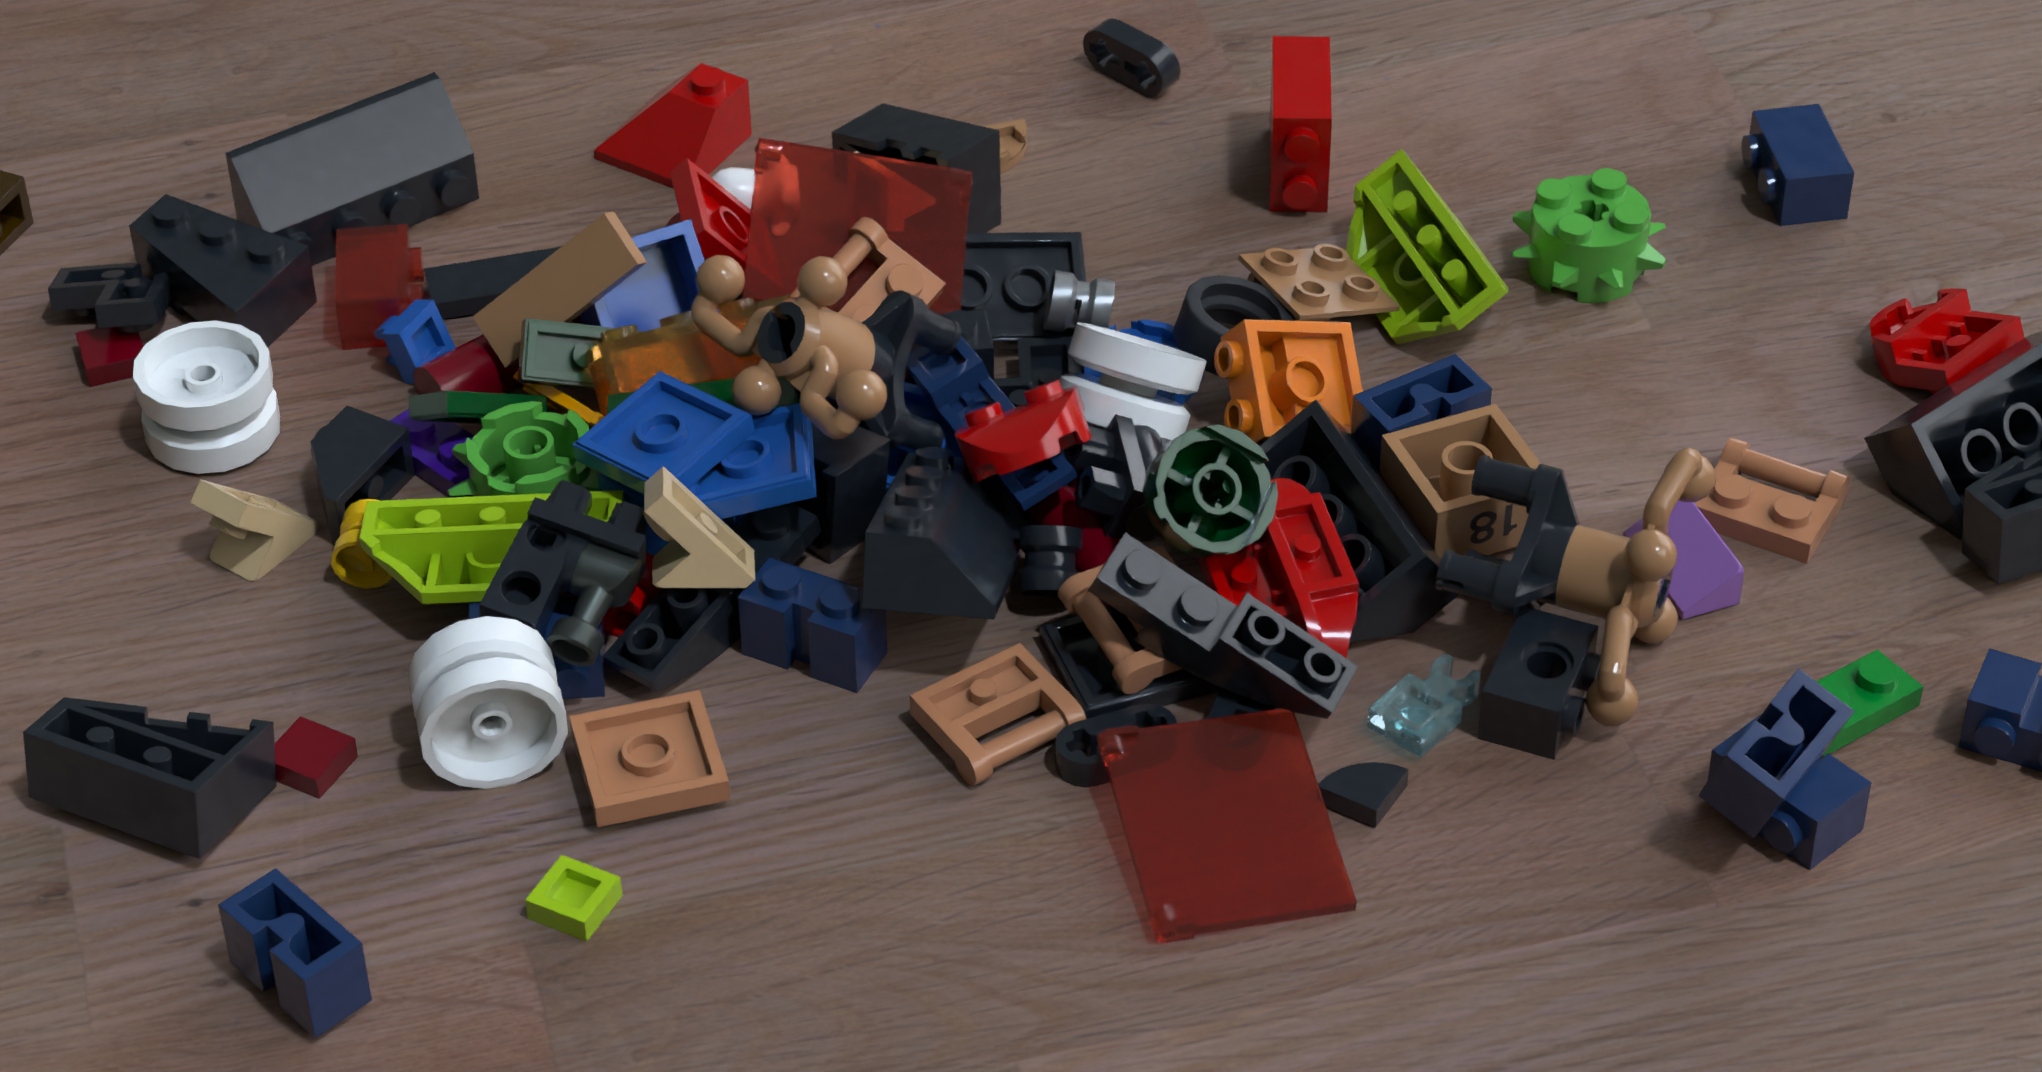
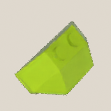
(1418, 254)
(455, 544)

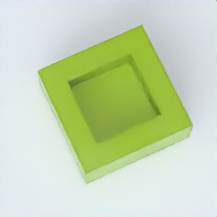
(574, 898)

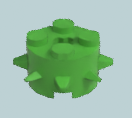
(1589, 236)
(523, 453)

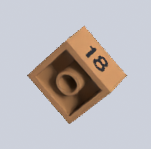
(1433, 474)

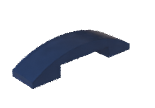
(962, 384)

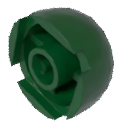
(1210, 492)

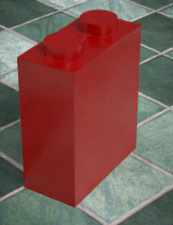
(1300, 124)

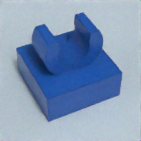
(415, 337)

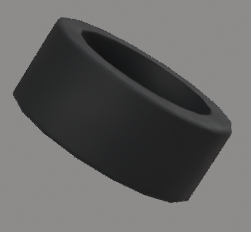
(1224, 301)

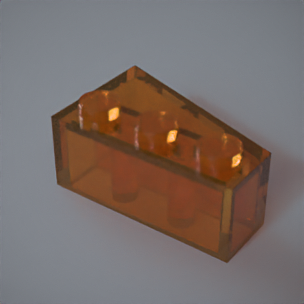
(676, 348)

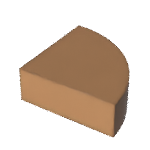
(1012, 142)

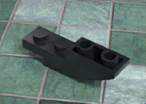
(696, 625)
(1226, 644)

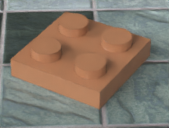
(649, 758)

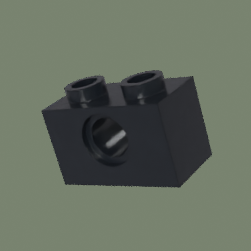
(1539, 683)

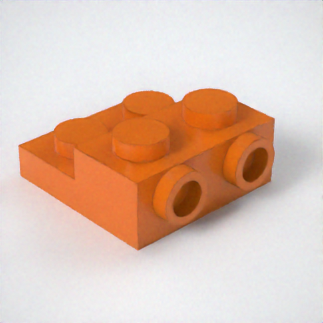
(1282, 369)

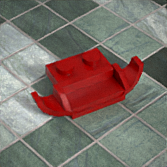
(1295, 569)

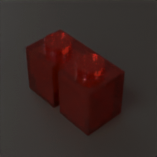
(374, 280)

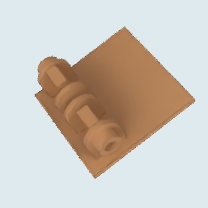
(1317, 282)

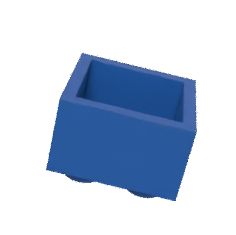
(659, 287)

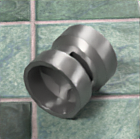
(1093, 304)

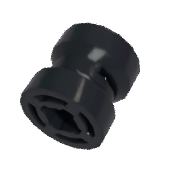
(1048, 557)

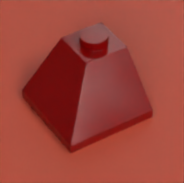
(692, 118)

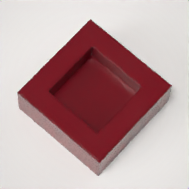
(108, 354)
(312, 756)

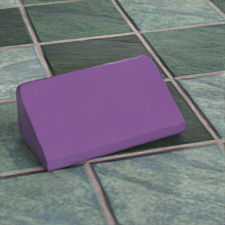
(1705, 569)

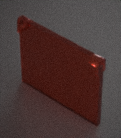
(814, 195)
(1225, 823)

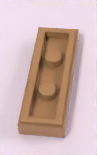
(562, 284)

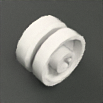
(1130, 379)
(207, 396)
(487, 702)

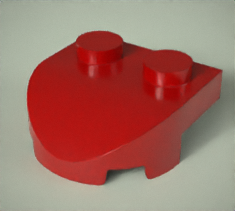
(1938, 340)
(1023, 435)

